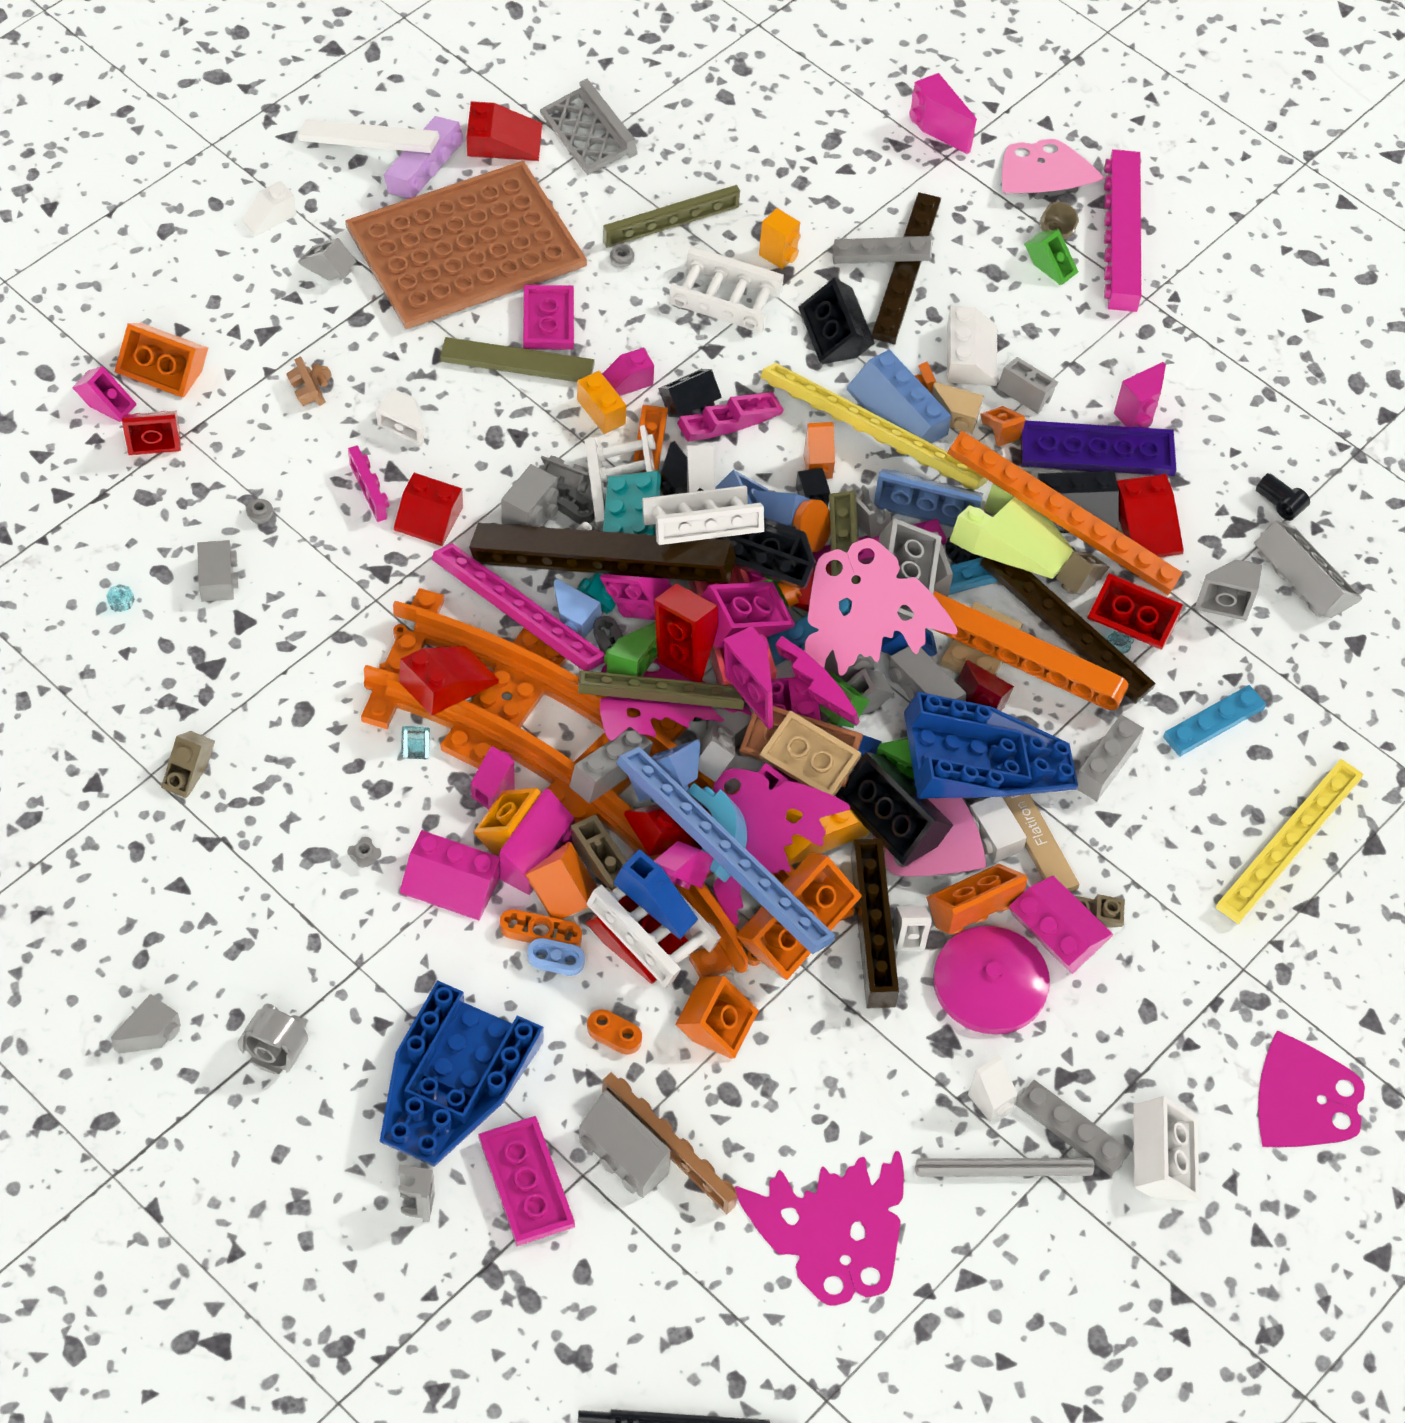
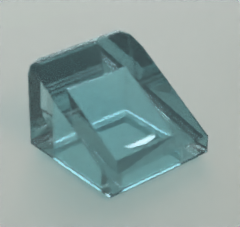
(415, 742)

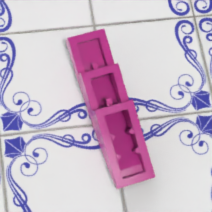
(730, 417)
(822, 686)

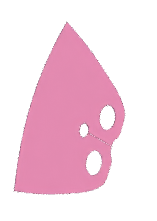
(1060, 171)
(957, 852)

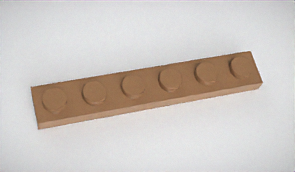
(682, 1152)

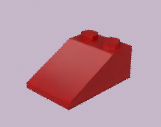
(502, 133)
(1150, 514)
(685, 631)
(444, 676)
(648, 923)

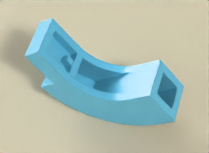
(726, 814)

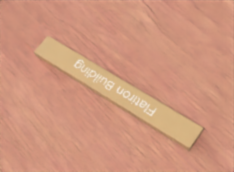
(1040, 841)

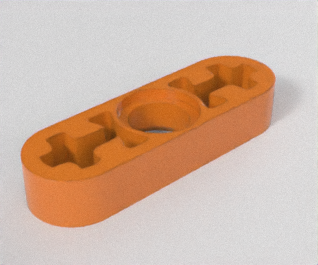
(533, 920)

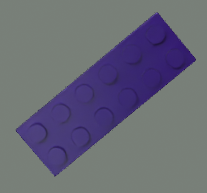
(1098, 448)

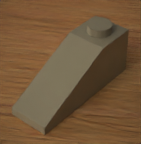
(597, 849)

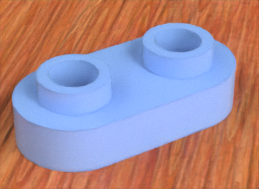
(557, 955)

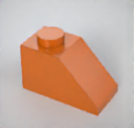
(819, 447)

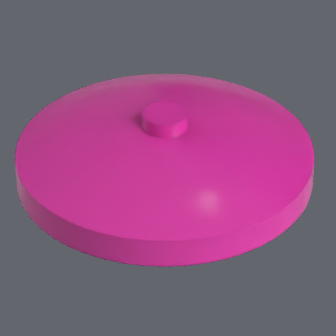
(991, 980)

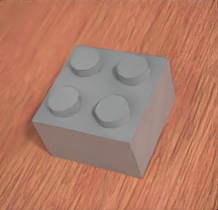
(531, 499)

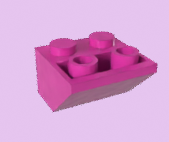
(635, 594)
(794, 696)

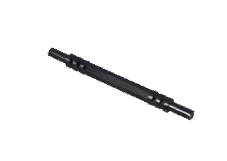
(626, 1416)

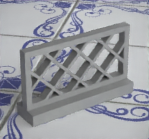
(607, 121)

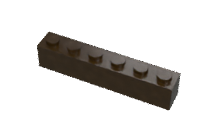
(874, 924)

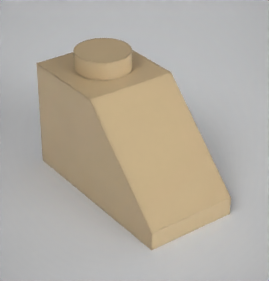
(961, 404)

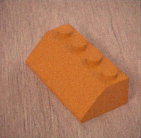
(821, 890)

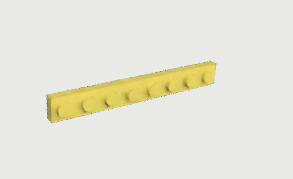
(1289, 841)

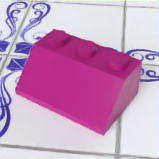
(536, 837)
(450, 875)
(1060, 922)

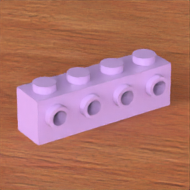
(415, 169)

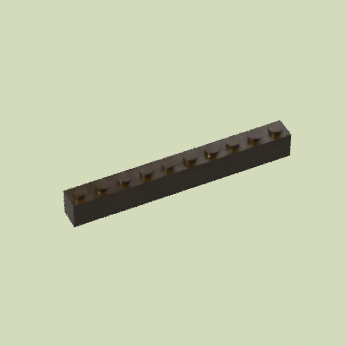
(602, 552)

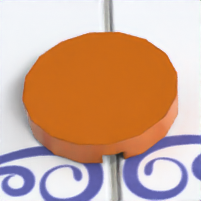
(814, 520)

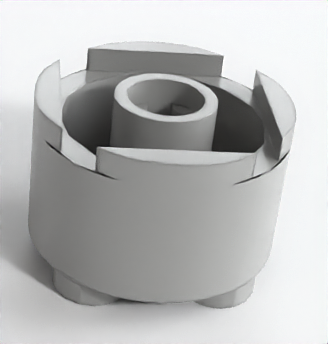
(274, 1039)

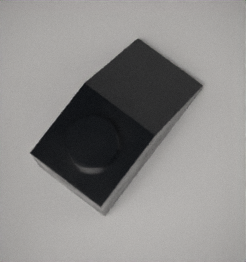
(674, 471)

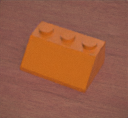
(160, 359)
(975, 898)

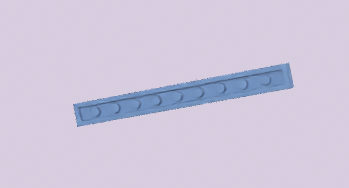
(726, 850)

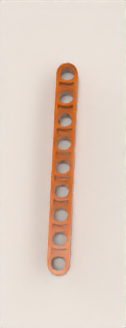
(1034, 655)

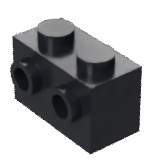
(690, 393)

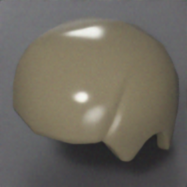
(1059, 216)

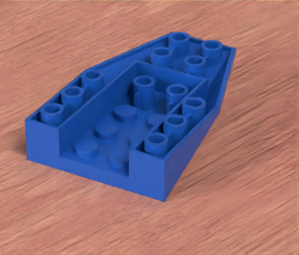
(981, 752)
(453, 1073)

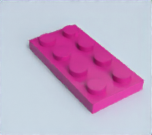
(526, 1181)

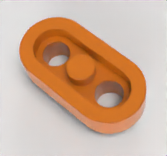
(790, 593)
(612, 1032)

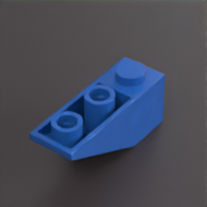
(654, 892)

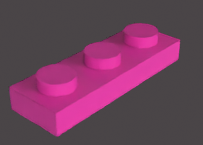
(369, 483)

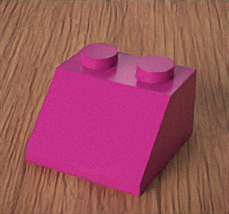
(1140, 397)

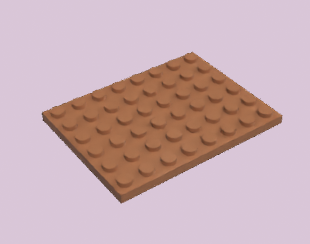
(465, 244)

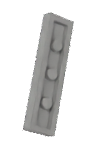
(882, 249)
(1072, 1127)

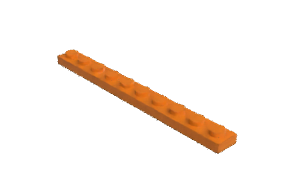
(1064, 512)

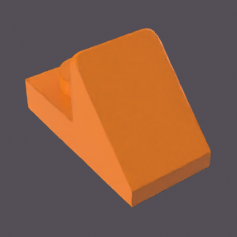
(1005, 424)

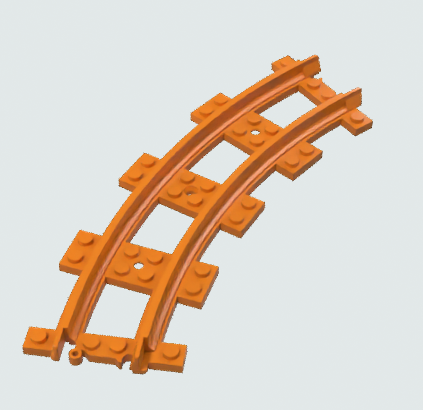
(527, 672)

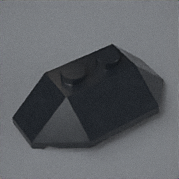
(775, 554)

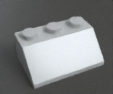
(971, 347)
(1165, 1150)

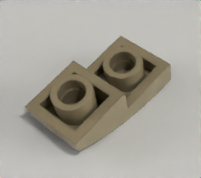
(1106, 909)

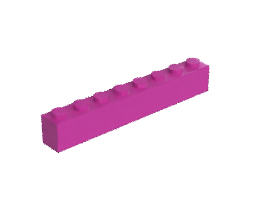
(1123, 230)

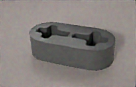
(574, 503)
(604, 641)

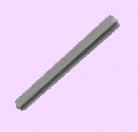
(1003, 1167)

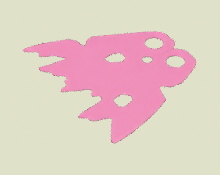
(872, 610)

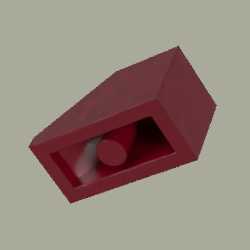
(983, 686)

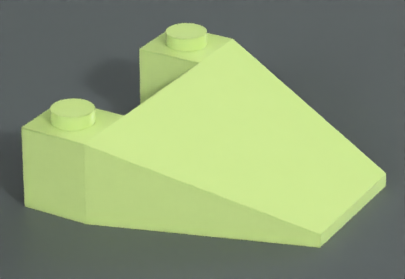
(1013, 535)

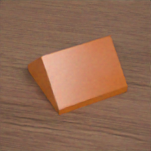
(562, 882)

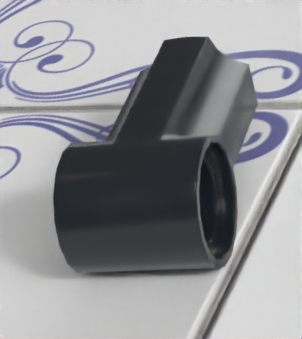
(1288, 501)

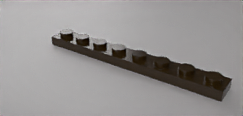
(905, 273)
(1069, 625)

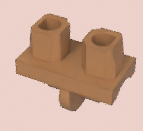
(311, 378)

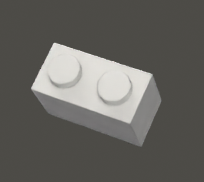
(997, 828)

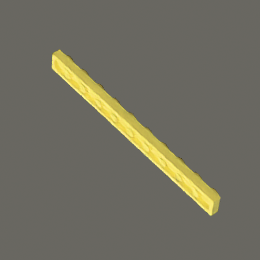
(868, 422)

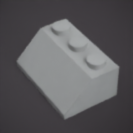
(624, 1145)

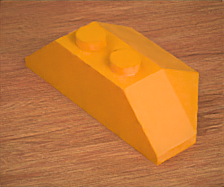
(839, 830)

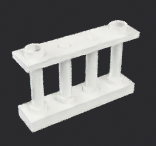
(731, 271)
(599, 474)
(703, 515)
(645, 945)

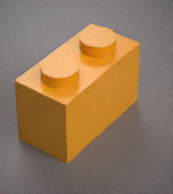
(779, 238)
(601, 402)

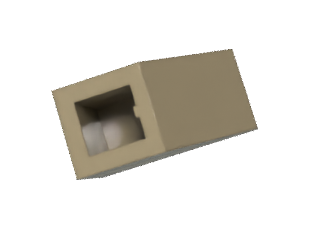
(187, 763)

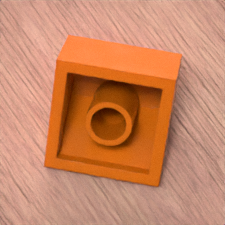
(717, 1016)

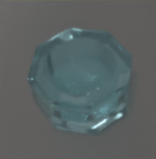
(120, 598)

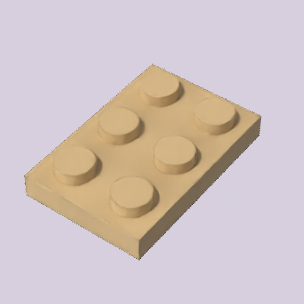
(959, 653)
(810, 754)

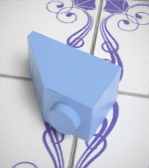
(576, 608)

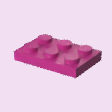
(548, 317)

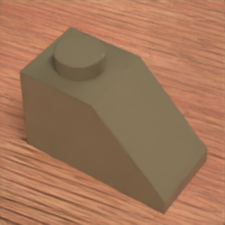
(1081, 572)

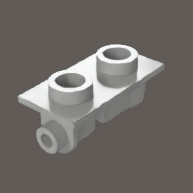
(574, 476)

